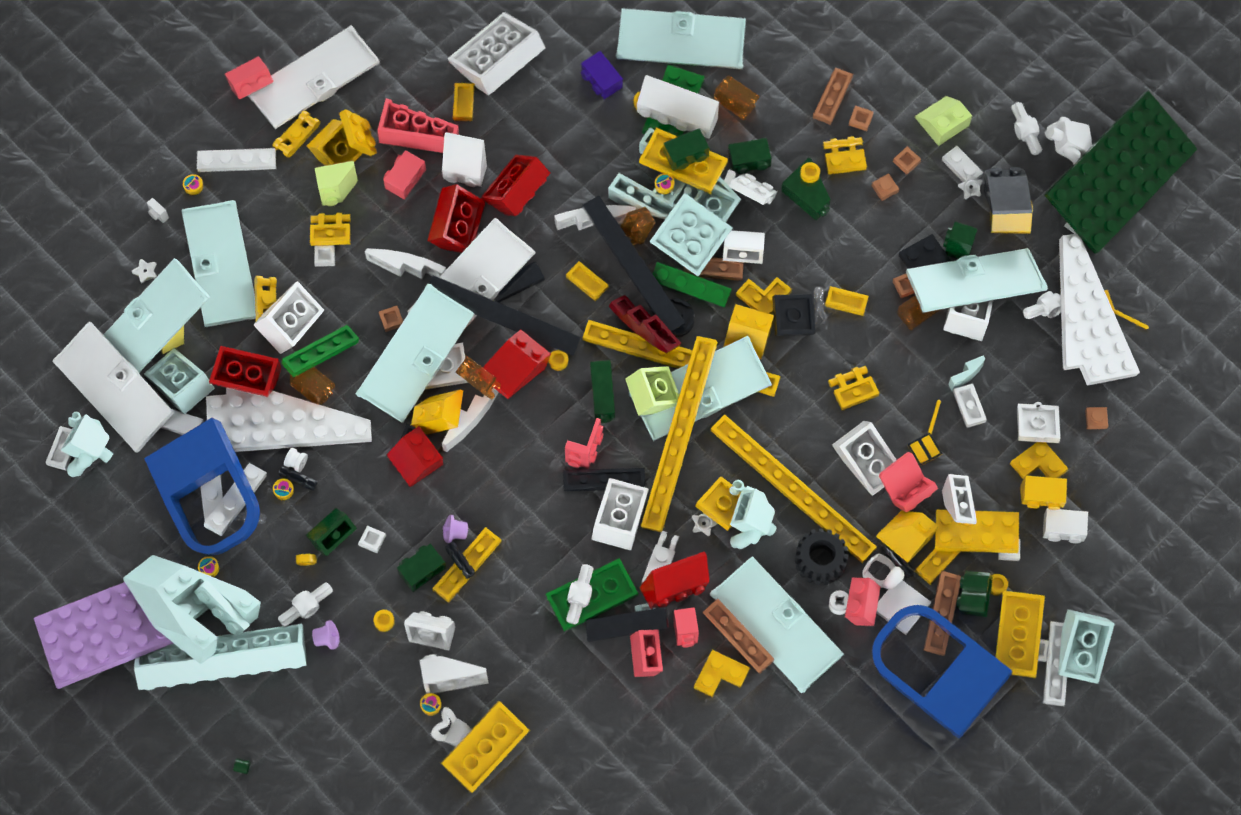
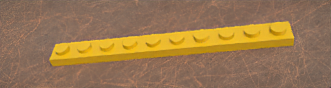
(635, 345)
(679, 434)
(792, 487)

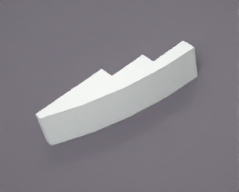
(582, 220)
(399, 262)
(468, 420)

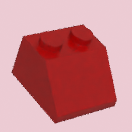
(415, 456)

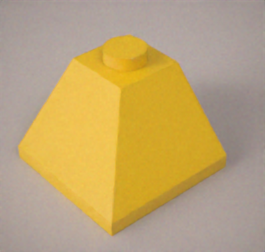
(908, 533)

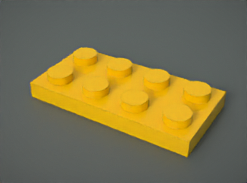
(698, 174)
(992, 532)
(1020, 632)
(485, 746)

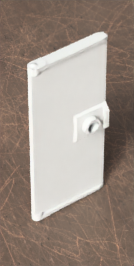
(314, 77)
(489, 261)
(113, 386)

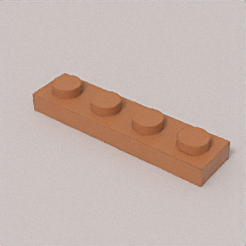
(944, 604)
(738, 636)

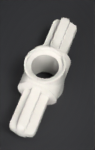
(1026, 128)
(1047, 305)
(579, 594)
(305, 604)

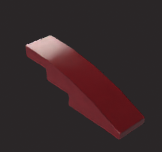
(644, 325)

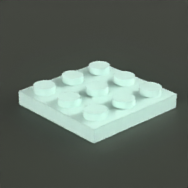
(691, 234)

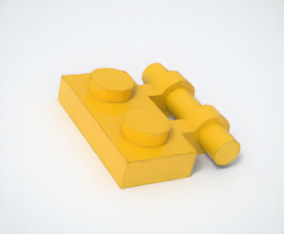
(846, 160)
(330, 233)
(854, 393)

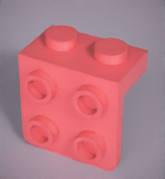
(581, 455)
(906, 483)

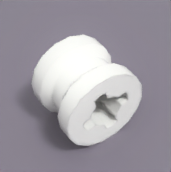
(295, 460)
(836, 606)

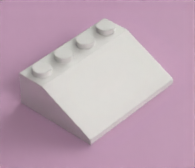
(497, 52)

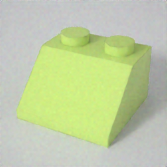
(944, 119)
(335, 182)
(652, 390)

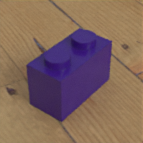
(601, 75)

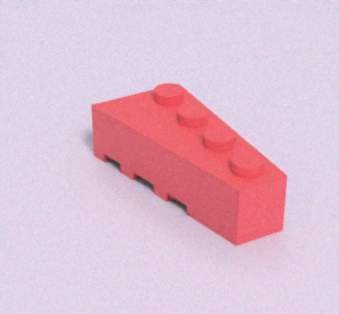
(412, 129)

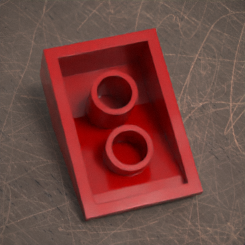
(517, 363)

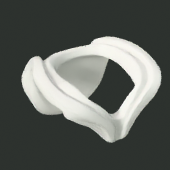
(893, 578)
(457, 730)

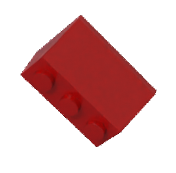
(516, 184)
(456, 219)
(245, 371)
(676, 581)

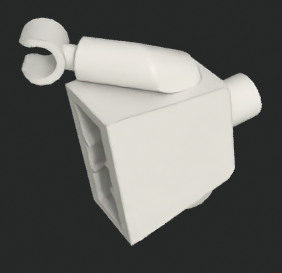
(1070, 138)

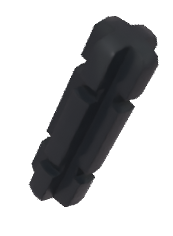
(298, 478)
(460, 560)
(898, 561)

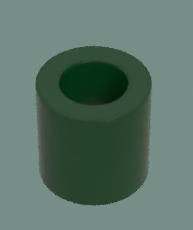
(241, 766)

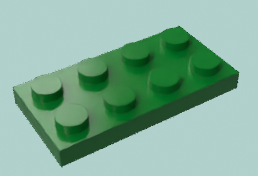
(682, 79)
(609, 589)

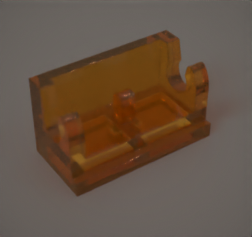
(736, 97)
(638, 225)
(911, 313)
(478, 377)
(313, 385)

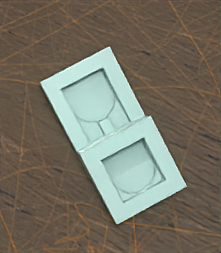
(970, 370)

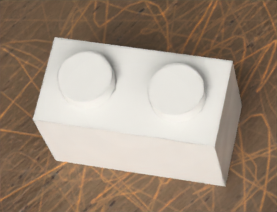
(744, 247)
(1065, 525)

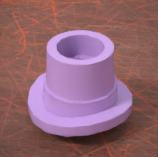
(454, 529)
(326, 635)

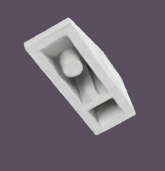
(958, 499)

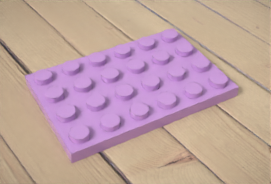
(96, 634)

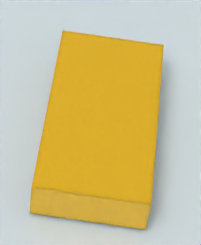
(463, 102)
(587, 281)
(846, 301)

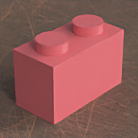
(249, 77)
(404, 174)
(862, 601)
(686, 627)
(646, 653)

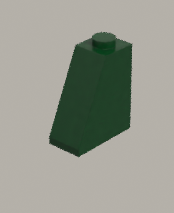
(808, 196)
(602, 390)

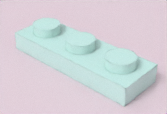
(221, 608)

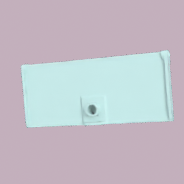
(681, 38)
(220, 262)
(976, 279)
(156, 315)
(415, 353)
(732, 377)
(778, 624)

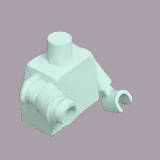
(85, 443)
(751, 516)

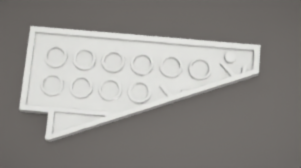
(1089, 326)
(283, 422)

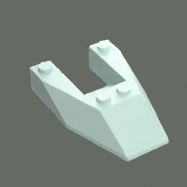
(630, 193)
(169, 602)

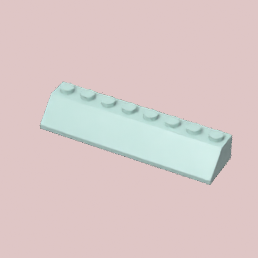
(234, 656)

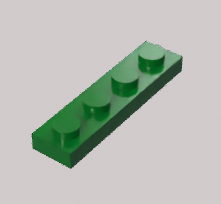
(691, 284)
(320, 351)

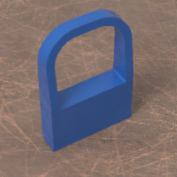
(192, 463)
(962, 688)

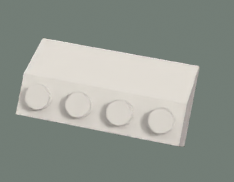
(677, 106)

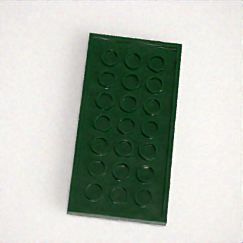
(1121, 172)

